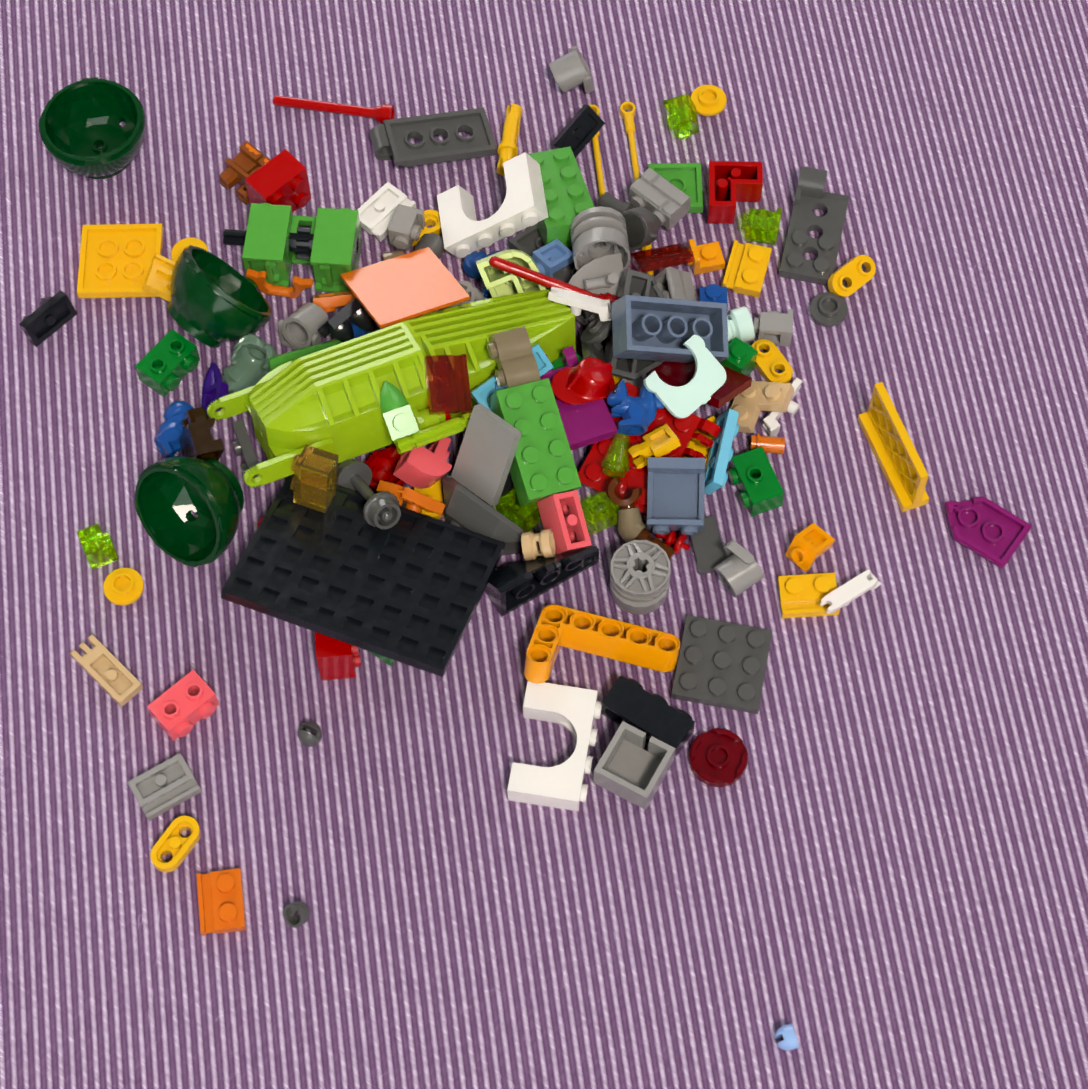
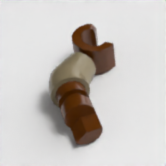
(629, 517)

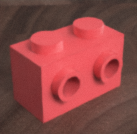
(566, 519)
(183, 705)

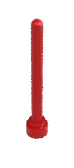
(380, 113)
(542, 279)

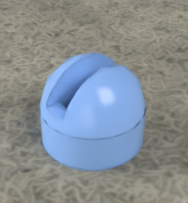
(790, 1039)

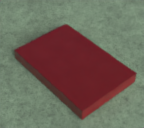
(680, 374)

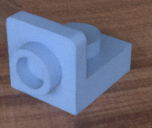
(552, 257)

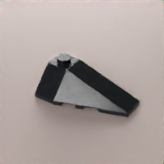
(526, 580)

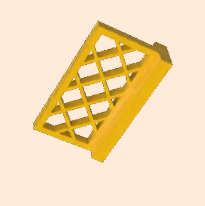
(894, 450)

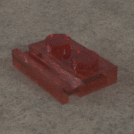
(661, 257)
(447, 384)

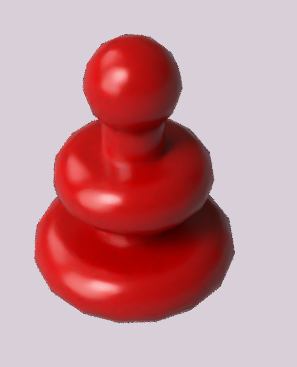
(678, 542)

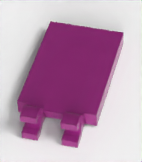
(582, 422)

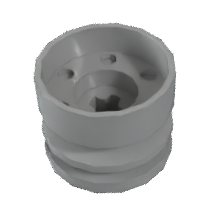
(597, 234)
(639, 591)

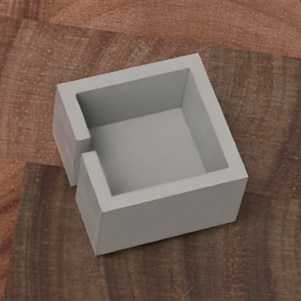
(630, 769)

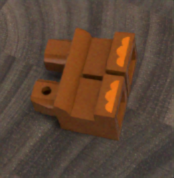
(240, 167)

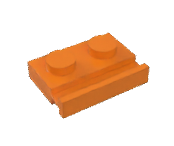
(414, 500)
(221, 901)

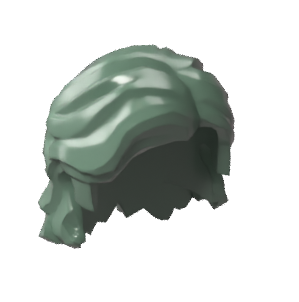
(248, 363)

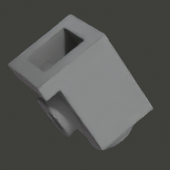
(406, 226)
(775, 327)

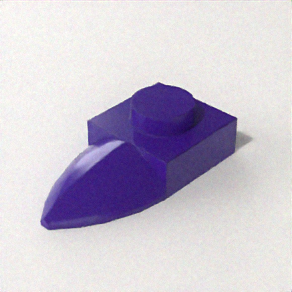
(213, 387)

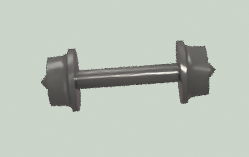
(381, 509)

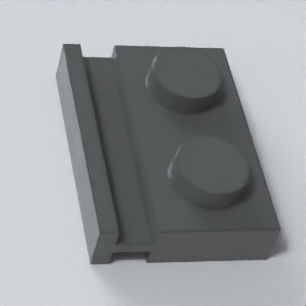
(243, 446)

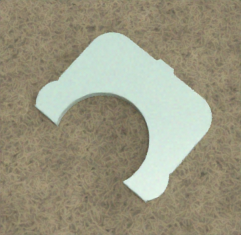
(707, 379)

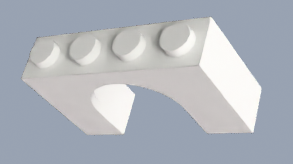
(521, 208)
(561, 784)

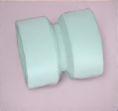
(740, 325)

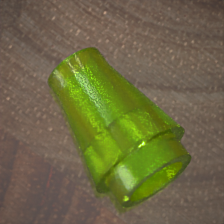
(617, 457)

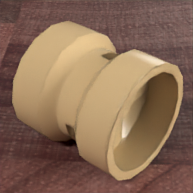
(538, 544)

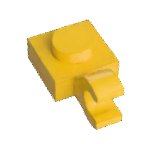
(655, 443)

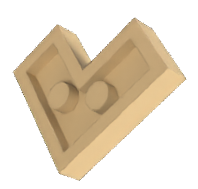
(758, 398)

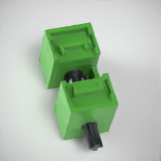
(281, 239)

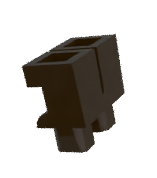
(197, 438)

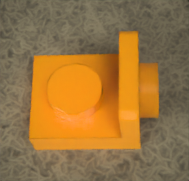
(706, 257)
(808, 546)

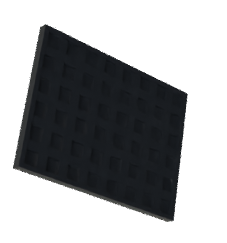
(379, 589)

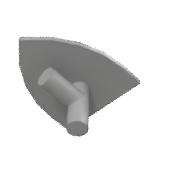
(600, 275)

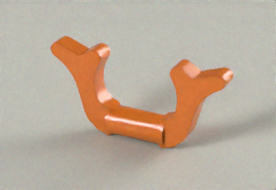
(277, 290)

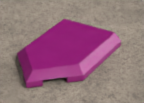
(986, 528)

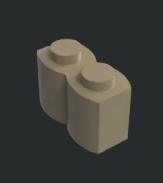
(513, 358)

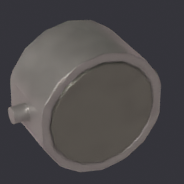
(641, 227)

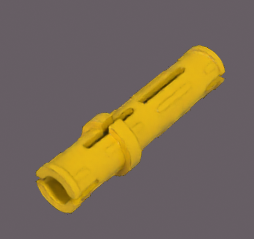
(508, 147)

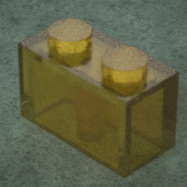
(314, 478)

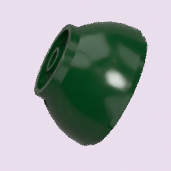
(88, 118)
(214, 299)
(187, 484)

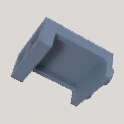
(675, 495)

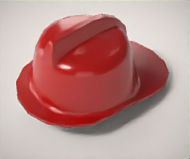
(584, 382)

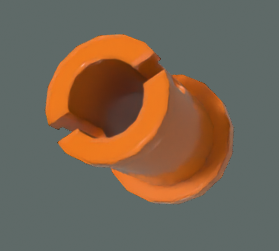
(768, 443)

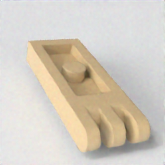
(107, 671)

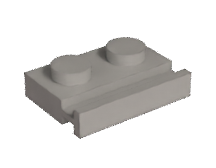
(164, 787)

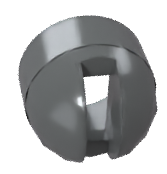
(305, 737)
(294, 908)

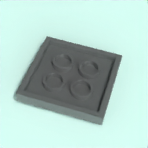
(722, 664)

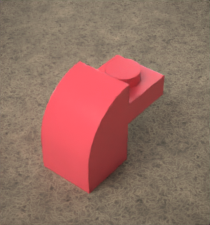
(424, 466)

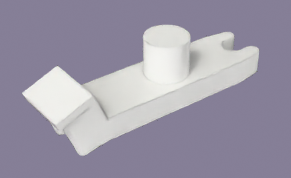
(580, 301)
(771, 422)
(850, 591)

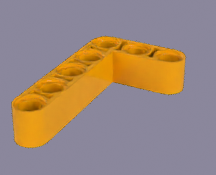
(597, 636)

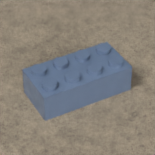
(660, 326)

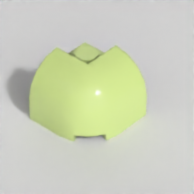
(503, 283)

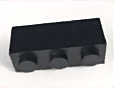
(648, 713)

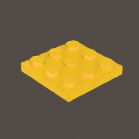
(117, 259)

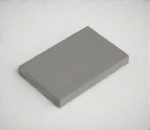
(486, 454)

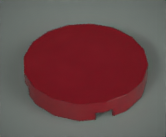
(718, 757)

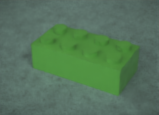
(564, 193)
(543, 456)

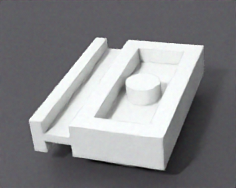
(379, 210)

